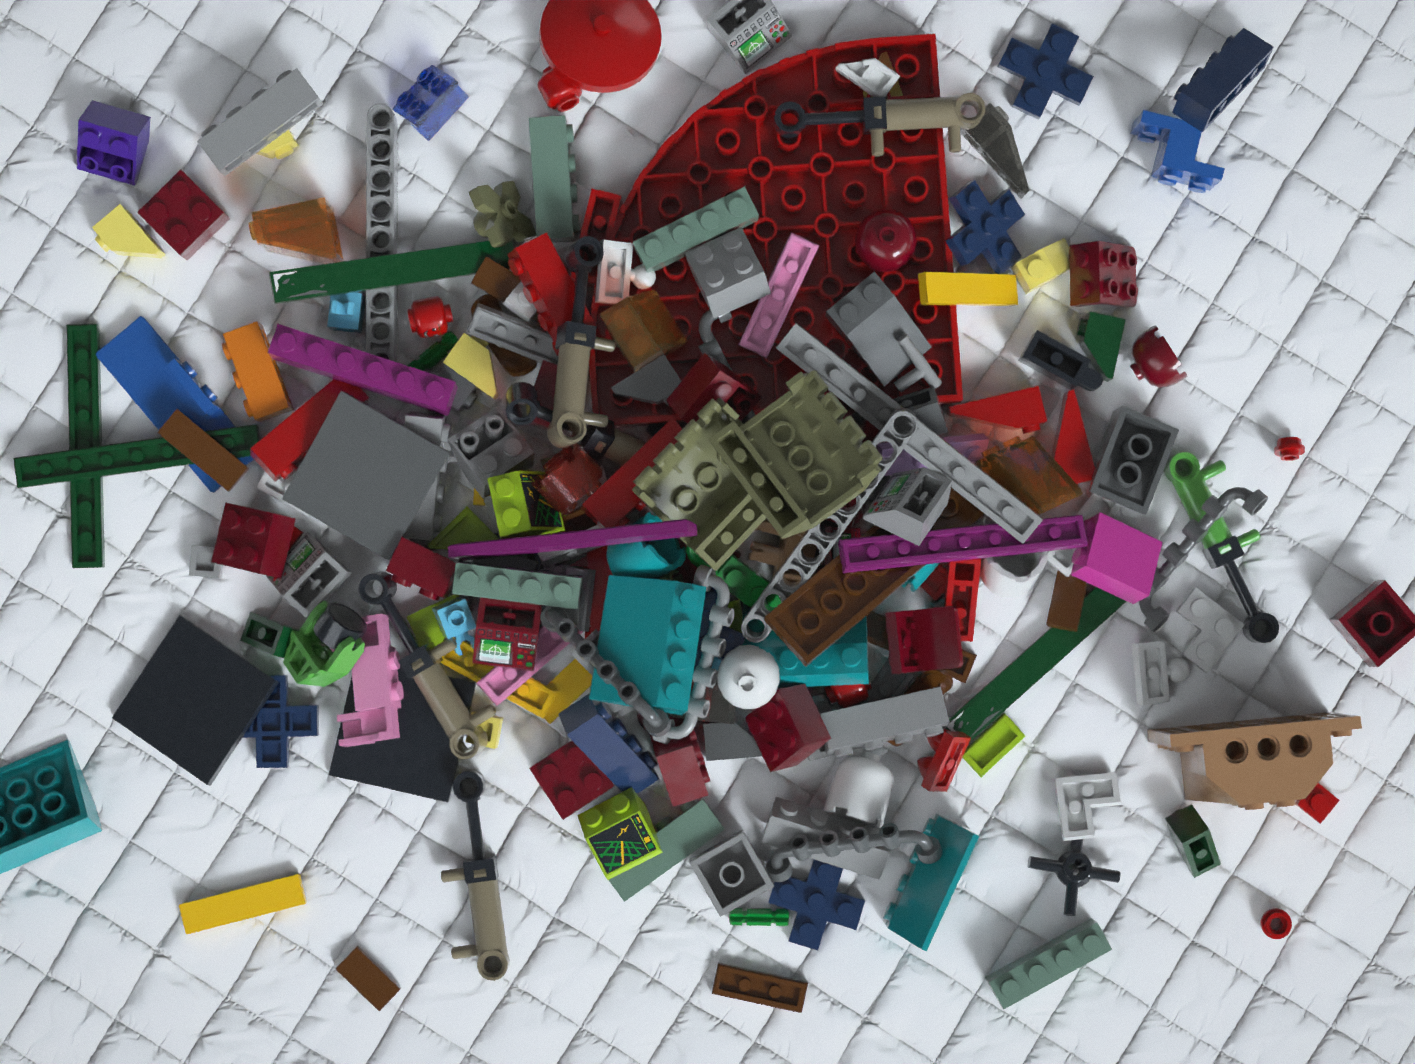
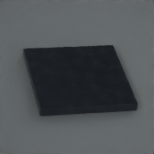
(195, 700)
(416, 761)

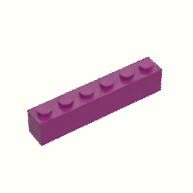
(362, 369)

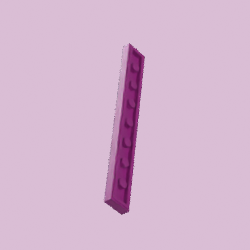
(573, 540)
(959, 545)

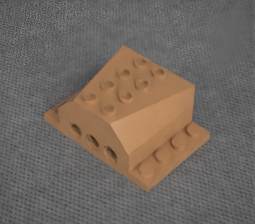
(1255, 758)

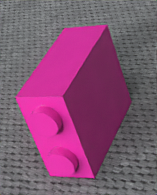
(1117, 558)

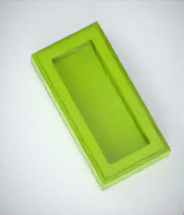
(993, 745)

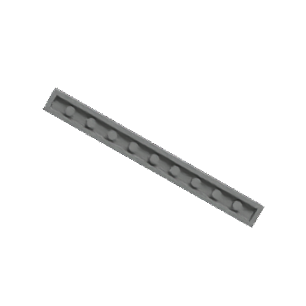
(923, 446)

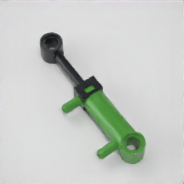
(1219, 544)

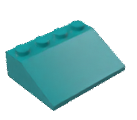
(651, 638)
(840, 664)
(43, 806)
(930, 886)

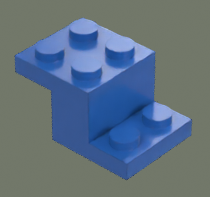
(1176, 152)

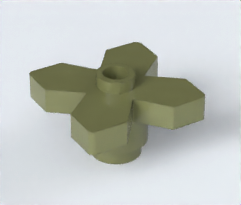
(499, 215)

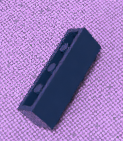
(1221, 79)
(609, 745)

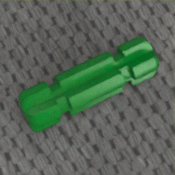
(435, 352)
(759, 917)

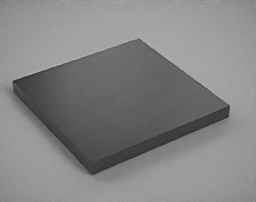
(366, 475)

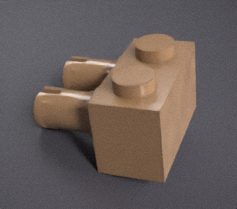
(777, 556)

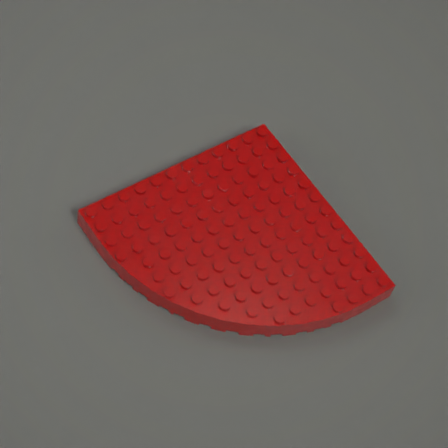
(801, 186)

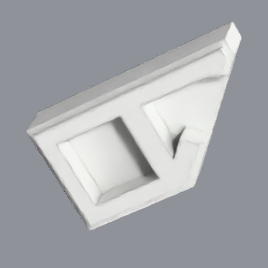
(870, 76)

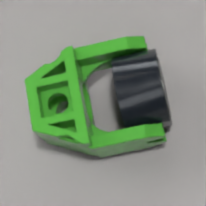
(309, 653)

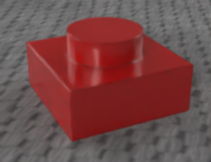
(1318, 803)

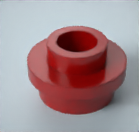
(1289, 448)
(1285, 923)

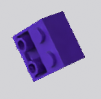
(112, 142)

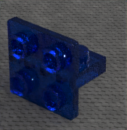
(430, 101)

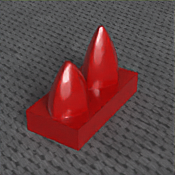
(941, 768)

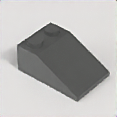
(872, 323)
(1132, 459)

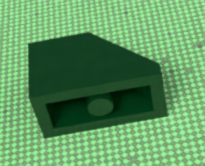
(1101, 341)
(267, 634)
(1193, 840)

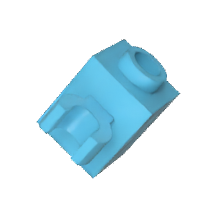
(346, 312)
(455, 620)

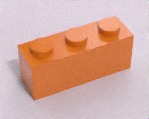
(256, 372)

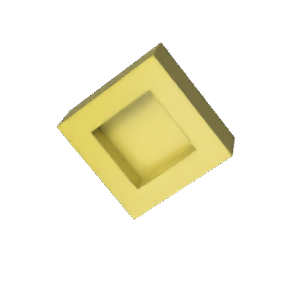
(493, 730)

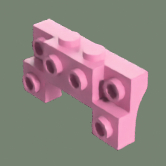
(375, 688)

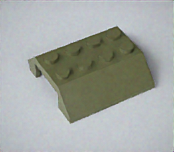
(799, 456)
(700, 487)

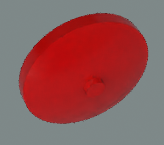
(600, 42)

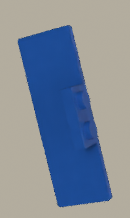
(162, 383)

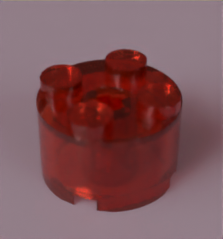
(568, 478)

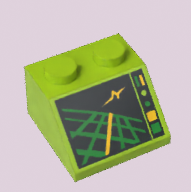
(521, 508)
(620, 833)

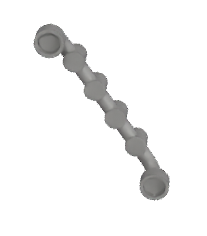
(711, 646)

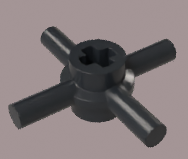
(1066, 876)

